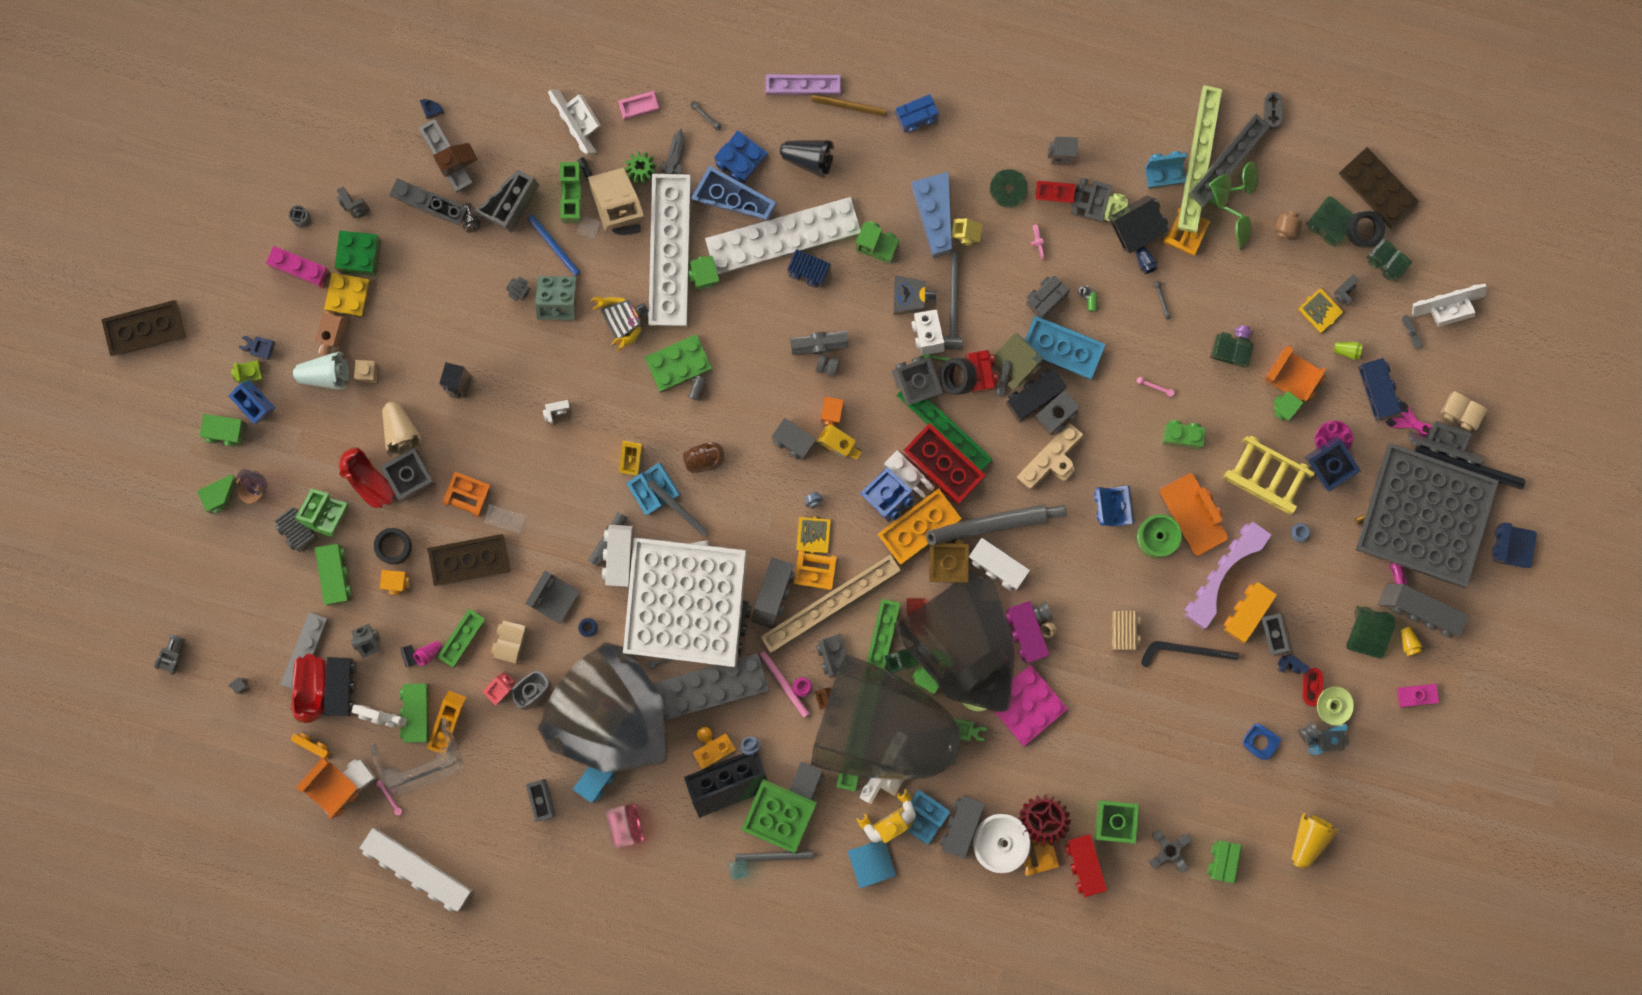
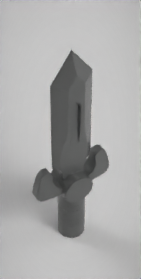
(674, 154)

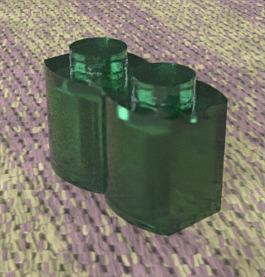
(1388, 260)
(1231, 350)

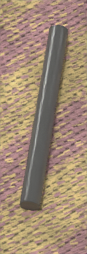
(677, 507)
(775, 856)

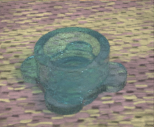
(734, 874)

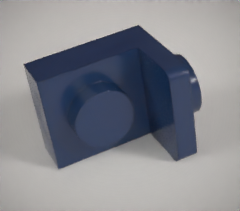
(1295, 664)

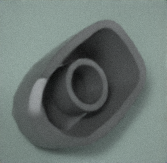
(530, 690)

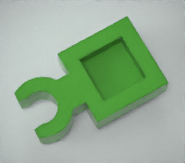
(967, 730)

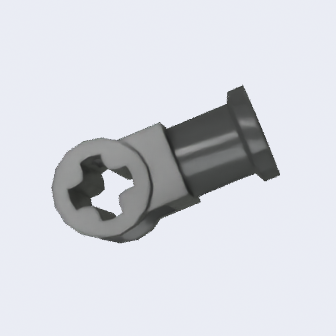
(170, 655)

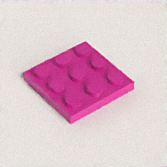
(1031, 706)

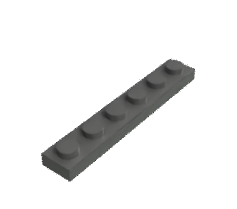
(1230, 158)

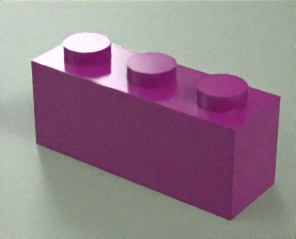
(1027, 632)

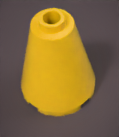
(1311, 840)

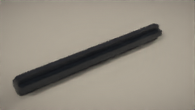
(1502, 477)

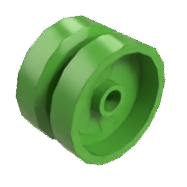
(1170, 536)

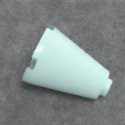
(326, 372)

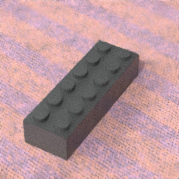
(712, 687)

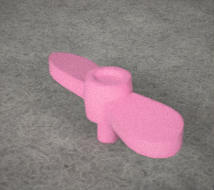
(1038, 241)

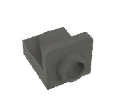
(1348, 286)

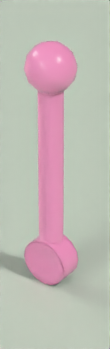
(1170, 392)
(398, 811)

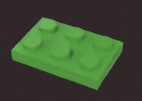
(678, 363)

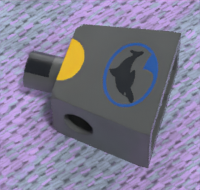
(910, 295)

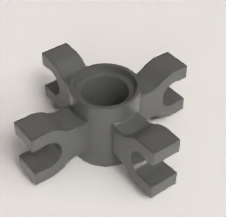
(1178, 844)

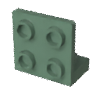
(555, 298)

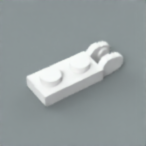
(908, 473)

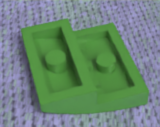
(321, 512)

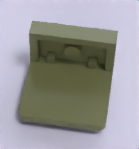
(1022, 359)

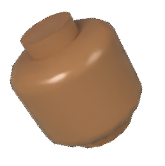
(1288, 225)

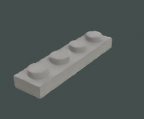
(437, 142)
(306, 644)

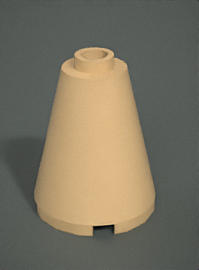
(399, 430)

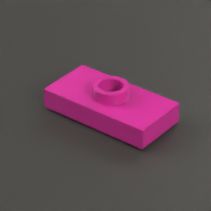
(1417, 695)

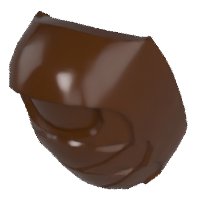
(703, 457)

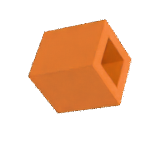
(831, 411)

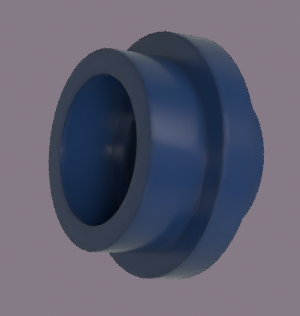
(583, 623)

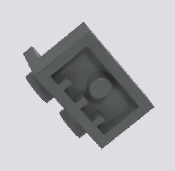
(833, 653)

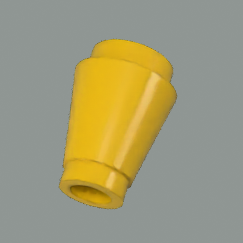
(1410, 642)

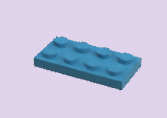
(1065, 347)

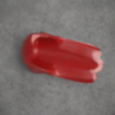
(365, 478)
(308, 688)

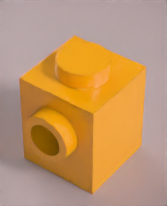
(394, 581)

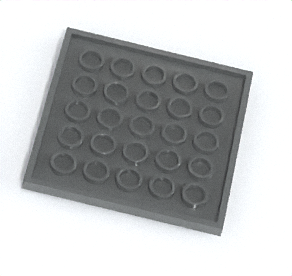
(1427, 515)

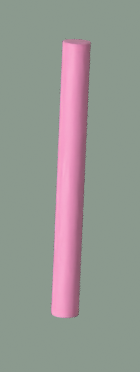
(784, 684)

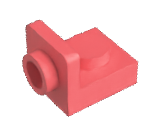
(499, 688)

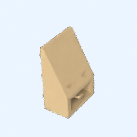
(615, 199)

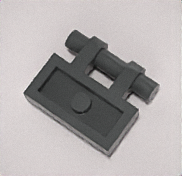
(1097, 200)

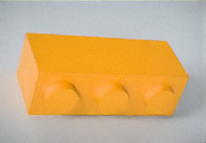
(1249, 612)

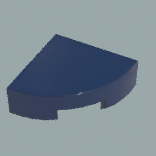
(431, 108)

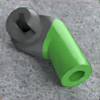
(1090, 296)

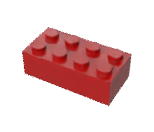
(943, 464)

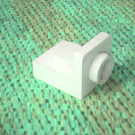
(558, 408)

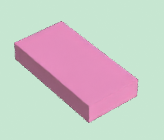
(639, 105)

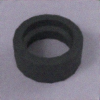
(1379, 226)
(969, 372)
(392, 560)

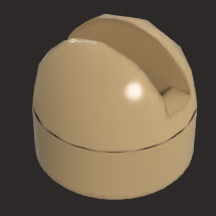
(1045, 633)

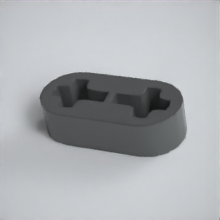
(1277, 110)

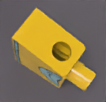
(831, 438)

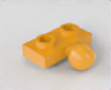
(713, 749)

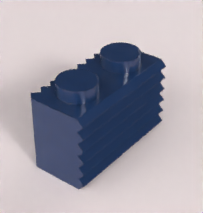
(808, 268)

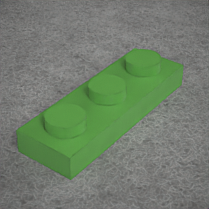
(461, 638)

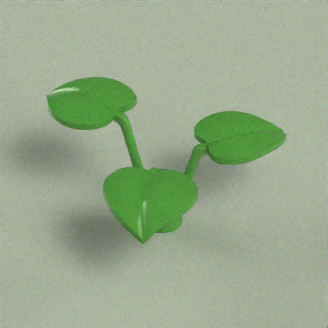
(1222, 186)

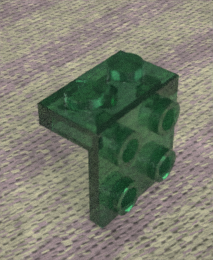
(1330, 221)
(1371, 632)

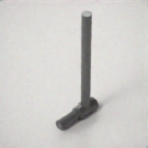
(953, 341)

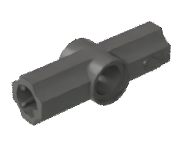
(819, 343)

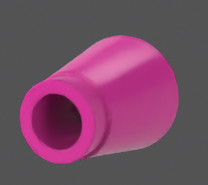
(427, 653)

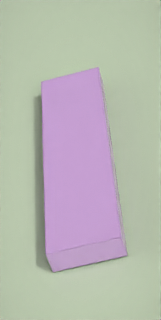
(803, 84)

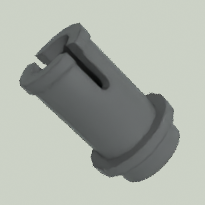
(697, 388)

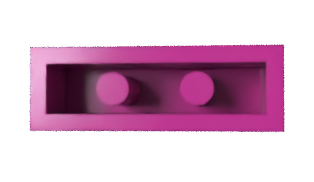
(298, 267)

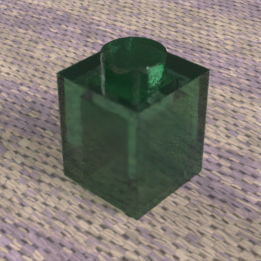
(900, 661)

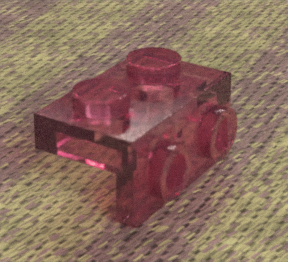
(624, 825)

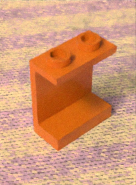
(1295, 375)
(329, 788)

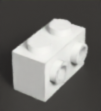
(928, 332)

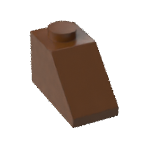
(455, 158)

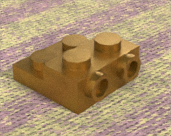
(949, 562)

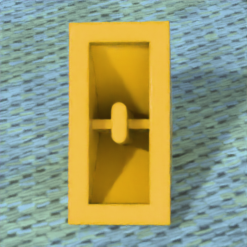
(631, 458)

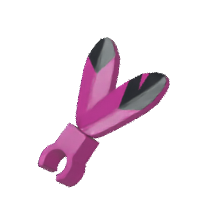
(1408, 421)

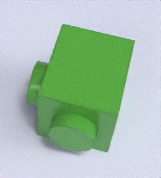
(1286, 406)

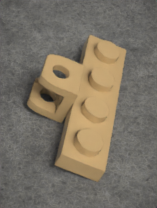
(1052, 459)

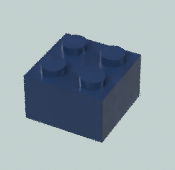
(1332, 464)

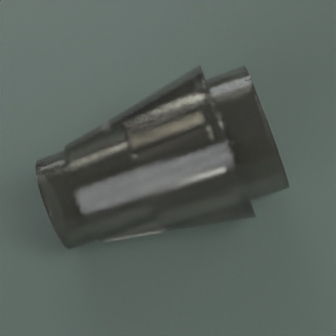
(470, 220)

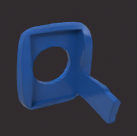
(1273, 741)

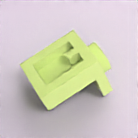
(1115, 204)

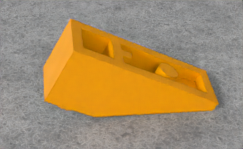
(451, 710)

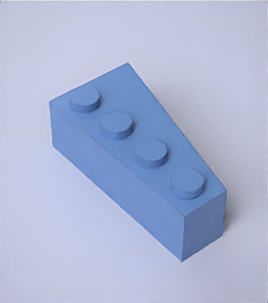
(728, 194)
(934, 211)

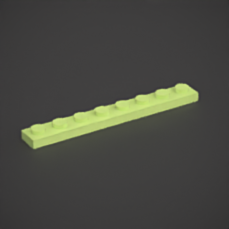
(1199, 155)

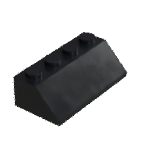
(725, 783)

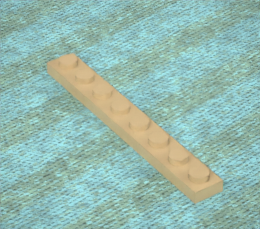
(830, 603)

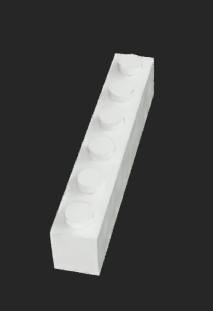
(415, 869)

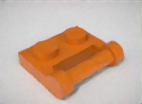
(467, 487)

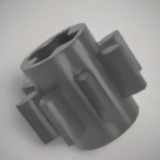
(518, 288)

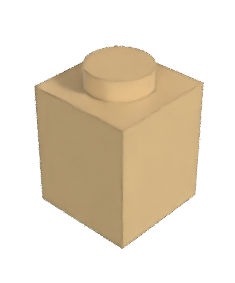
(366, 371)

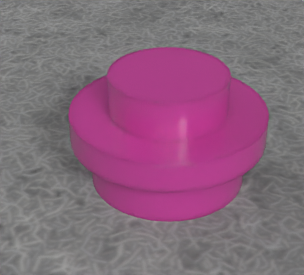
(802, 687)

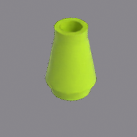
(1348, 349)

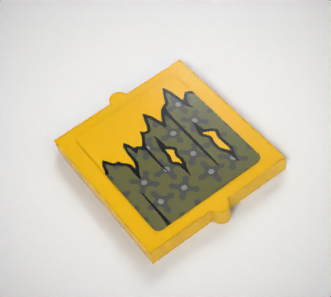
(1320, 310)
(813, 535)

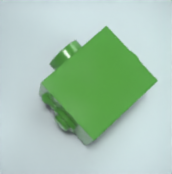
(703, 272)

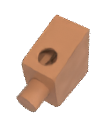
(336, 326)

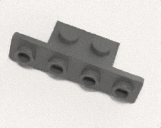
(1449, 440)

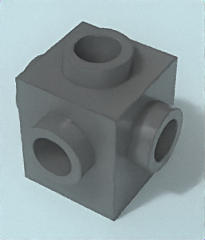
(365, 640)

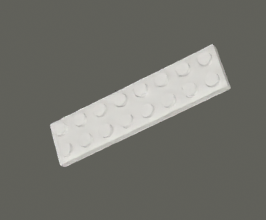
(783, 236)
(669, 250)

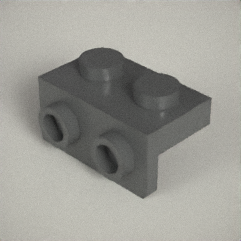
(356, 209)

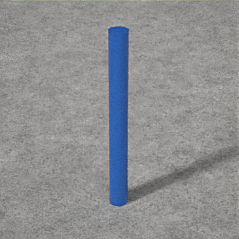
(552, 243)

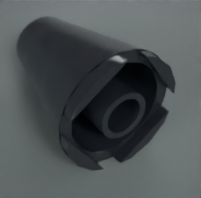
(809, 155)

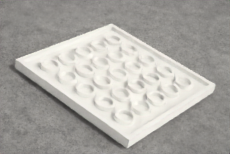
(685, 601)

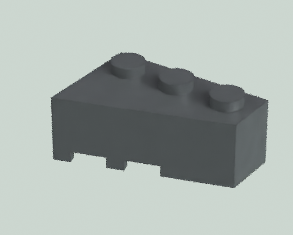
(509, 202)
(772, 593)

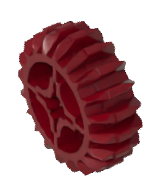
(1051, 823)

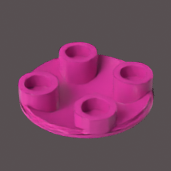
(1332, 429)

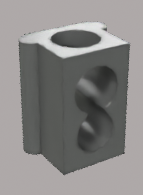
(239, 685)

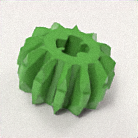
(640, 160)

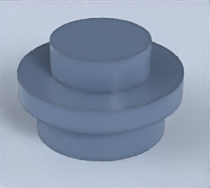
(813, 500)
(1300, 532)
(750, 746)

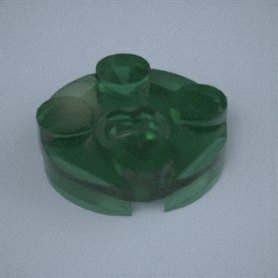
(1000, 195)

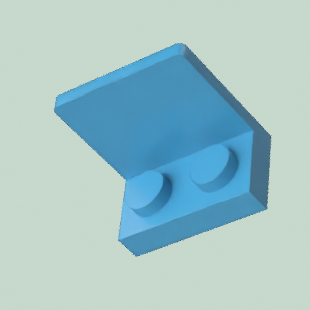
(1165, 170)

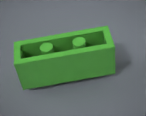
(333, 574)
(416, 711)

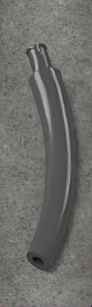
(995, 522)

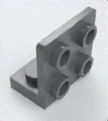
(552, 597)

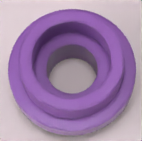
(1243, 331)

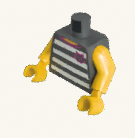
(621, 318)

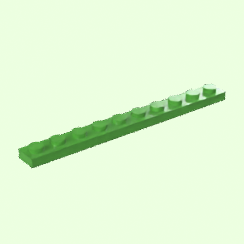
(878, 649)

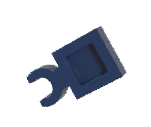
(259, 347)

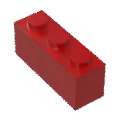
(1085, 865)

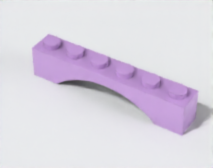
(1204, 607)

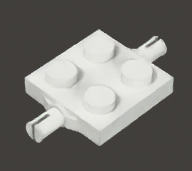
(378, 717)

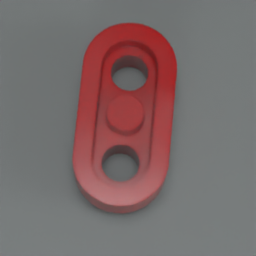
(1314, 687)

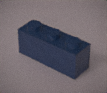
(1380, 389)

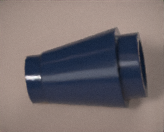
(1145, 260)

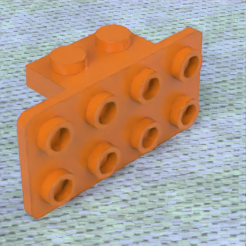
(1194, 513)

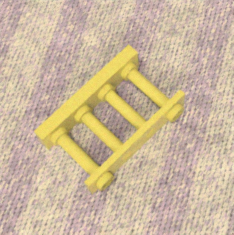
(1252, 485)

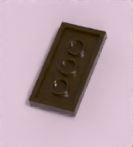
(1378, 187)
(143, 328)
(468, 559)

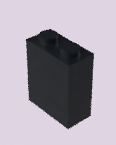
(1139, 223)

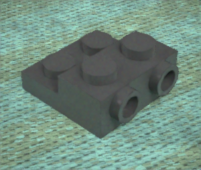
(917, 380)

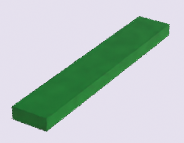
(932, 414)

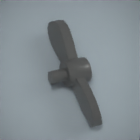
(1411, 331)
(1003, 378)

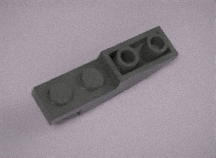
(428, 202)

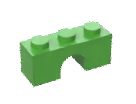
(571, 192)

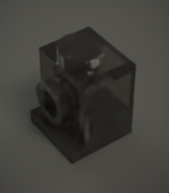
(1325, 740)

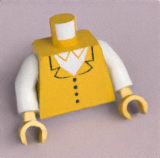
(893, 824)

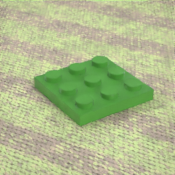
(778, 816)

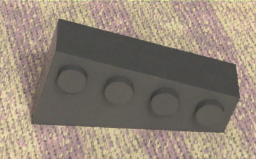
(1423, 609)

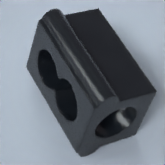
(407, 654)

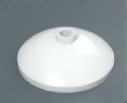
(989, 840)

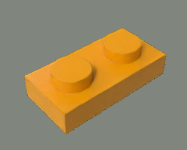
(304, 740)

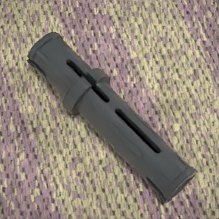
(597, 555)

